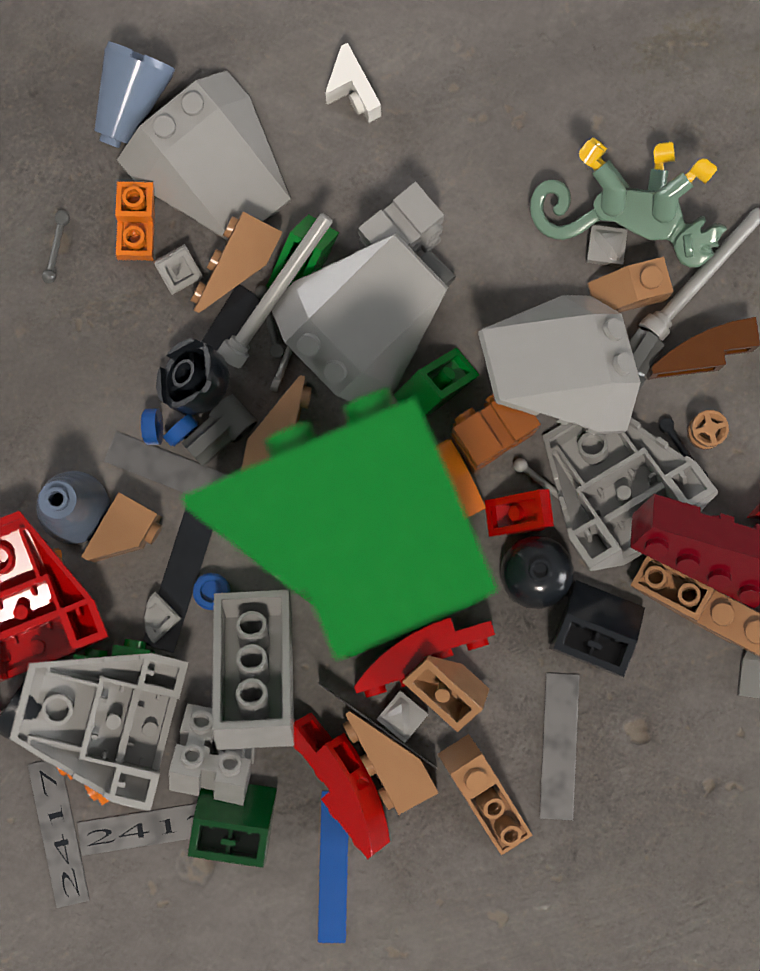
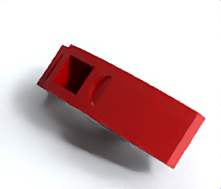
(408, 653)
(352, 792)

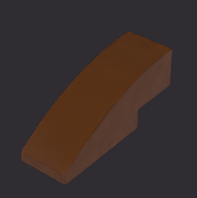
(708, 350)

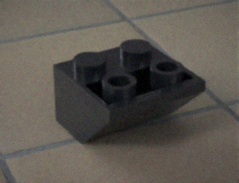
(598, 629)

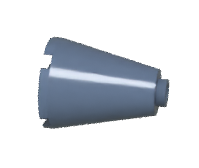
(127, 92)
(72, 506)

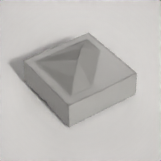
(606, 246)
(178, 269)
(402, 716)

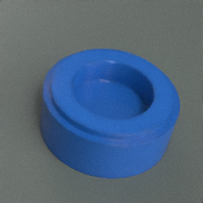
(152, 426)
(180, 430)
(206, 587)

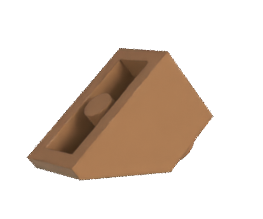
(633, 286)
(123, 530)
(448, 690)

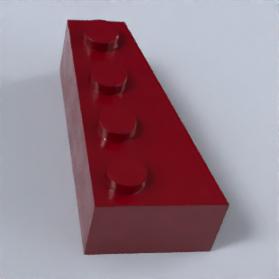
(700, 546)

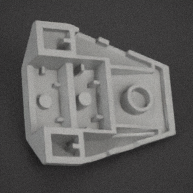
(208, 155)
(361, 317)
(565, 363)
(610, 477)
(103, 720)

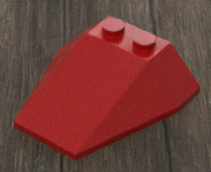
(41, 602)

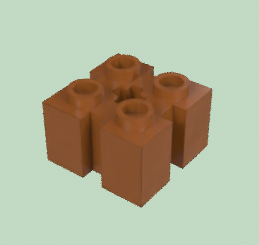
(491, 432)

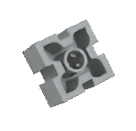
(411, 217)
(195, 766)

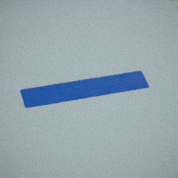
(332, 879)

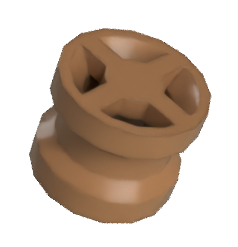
(715, 427)

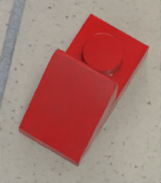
(519, 513)

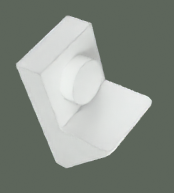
(349, 78)

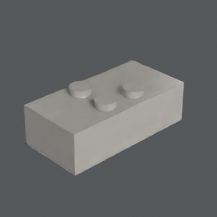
(252, 670)

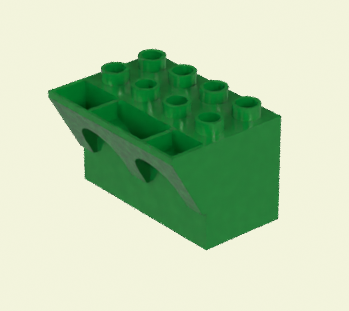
(356, 524)

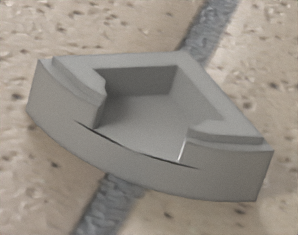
(159, 617)

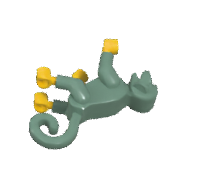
(648, 212)

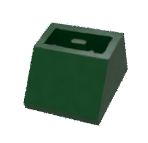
(231, 830)

